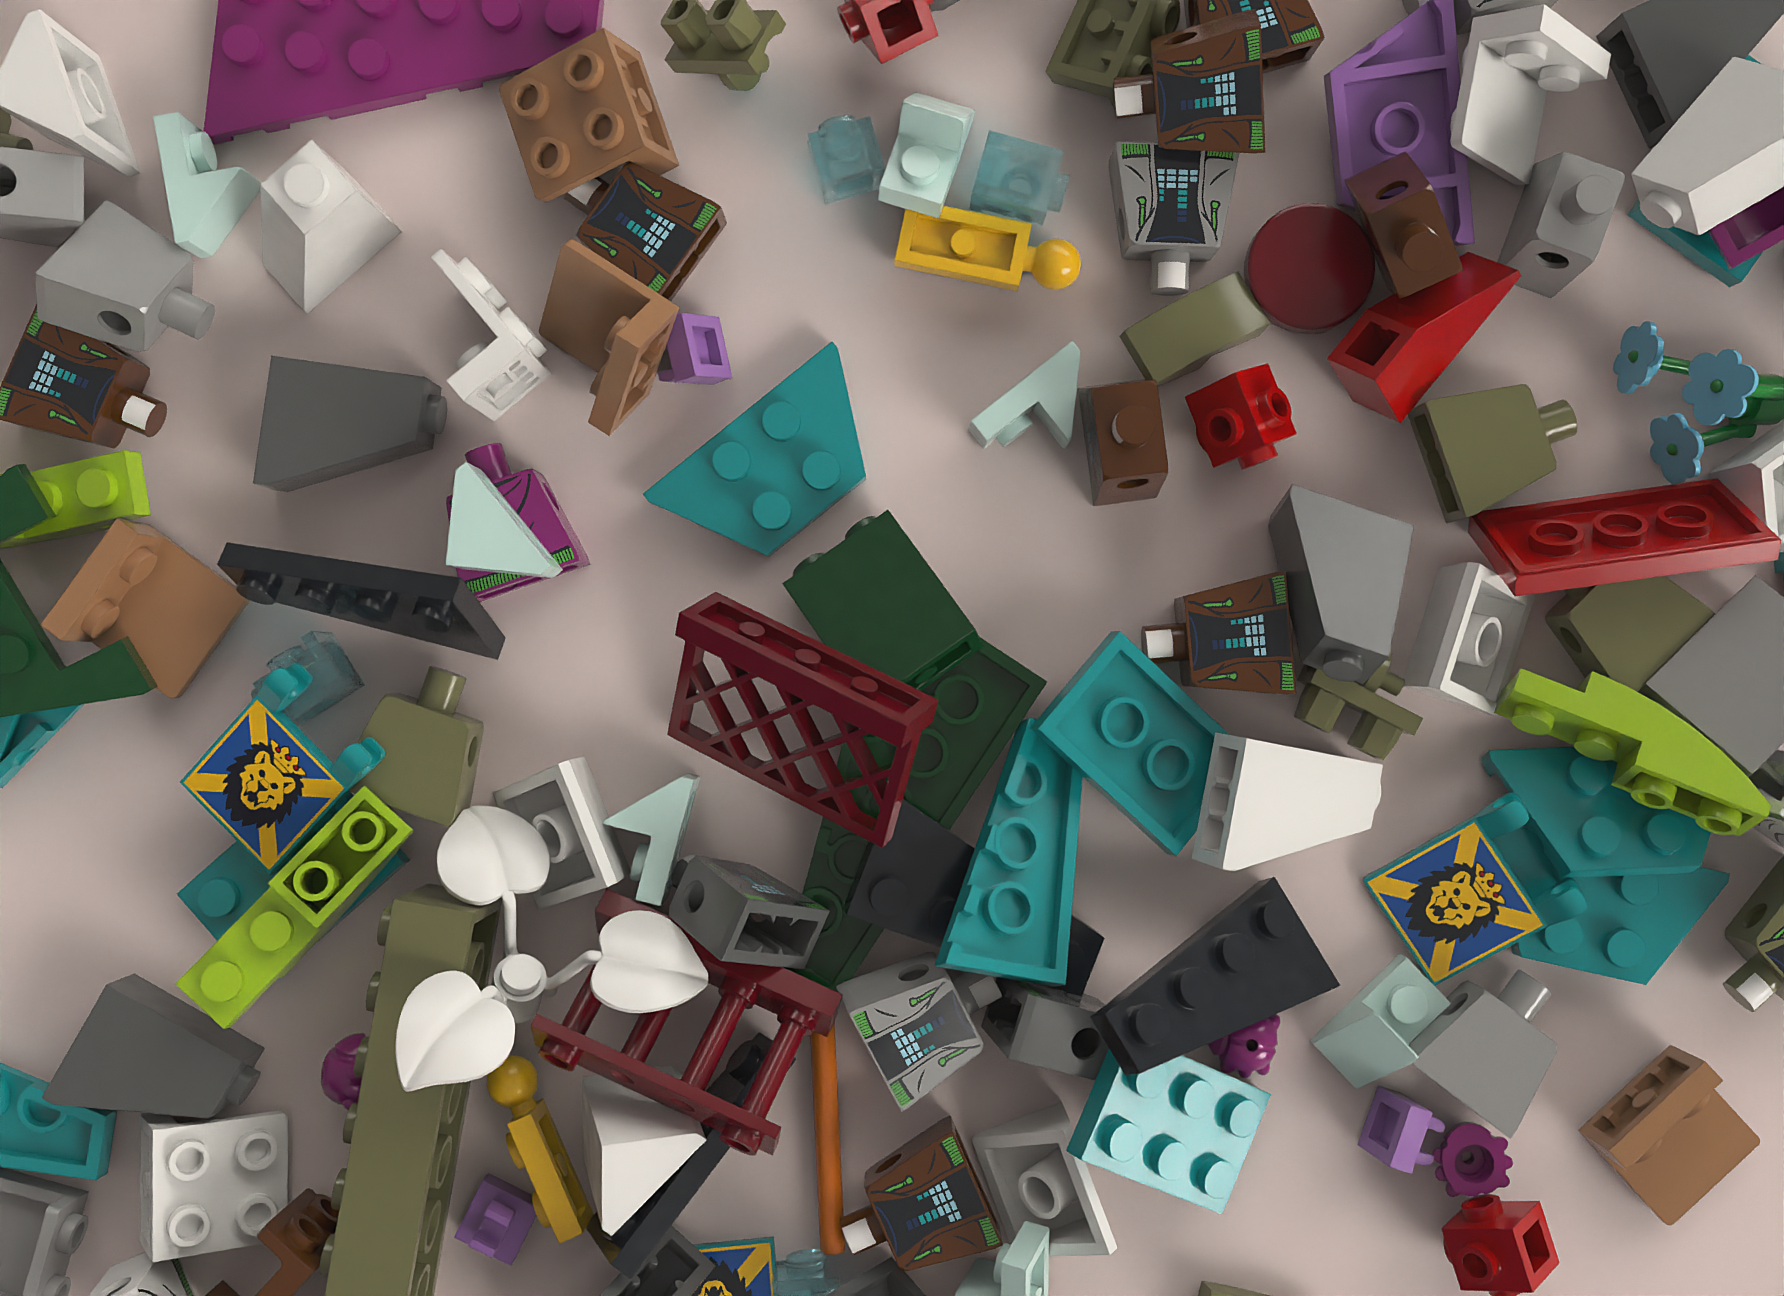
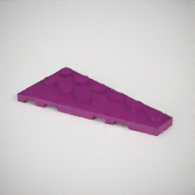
(357, 56)

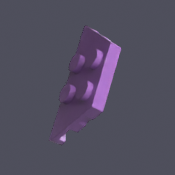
(1399, 100)

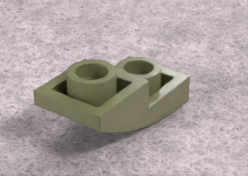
(1194, 329)

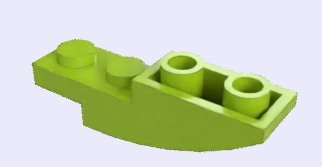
(89, 496)
(1656, 752)
(296, 909)

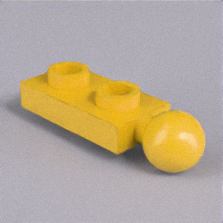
(983, 250)
(538, 1147)

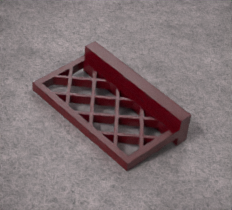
(804, 675)

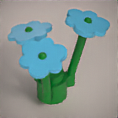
(1717, 389)

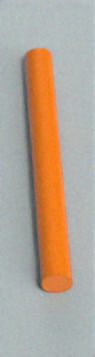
(827, 1142)

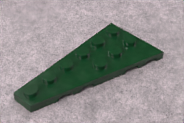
(972, 724)

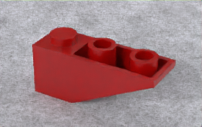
(1411, 340)

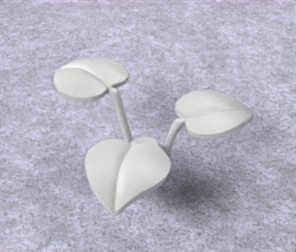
(463, 1033)

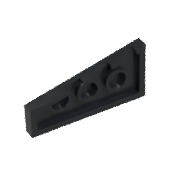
(376, 596)
(917, 881)
(1216, 982)
(646, 1227)

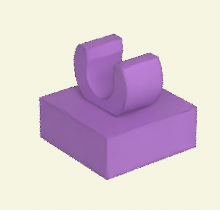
(696, 351)
(1397, 1130)
(497, 1219)

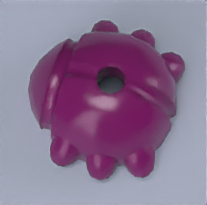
(1235, 1055)
(338, 1071)
(1484, 1168)

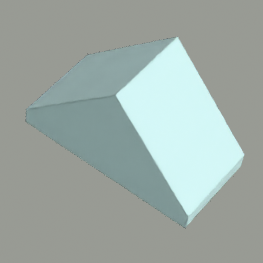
(490, 533)

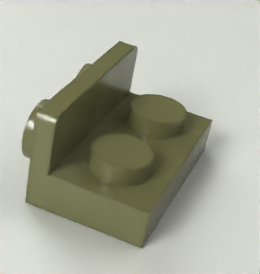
(1110, 42)

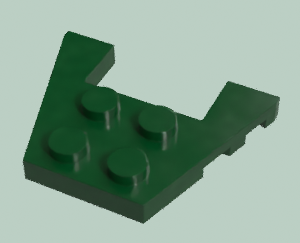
(30, 667)

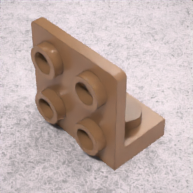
(586, 115)
(610, 327)
(156, 596)
(1671, 1134)

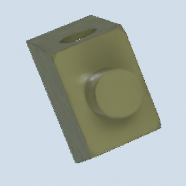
(1487, 445)
(1626, 627)
(427, 749)

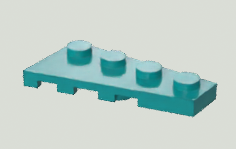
(1021, 877)
(51, 1136)

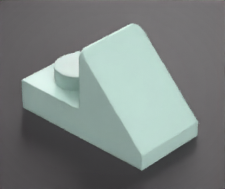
(925, 154)
(200, 200)
(1046, 392)
(664, 818)
(1380, 1022)
(1018, 1269)

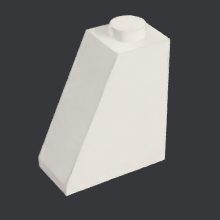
(1719, 152)
(318, 226)
(1279, 801)

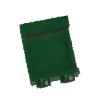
(883, 604)

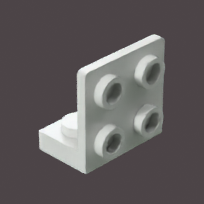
(1506, 81)
(507, 369)
(209, 1182)

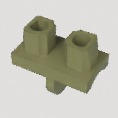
(721, 40)
(1380, 720)

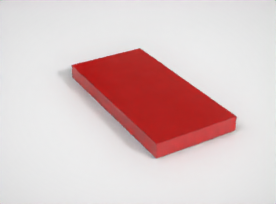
(1621, 537)

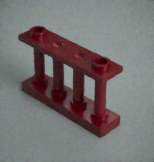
(797, 1001)

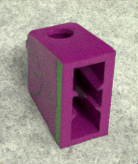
(537, 507)

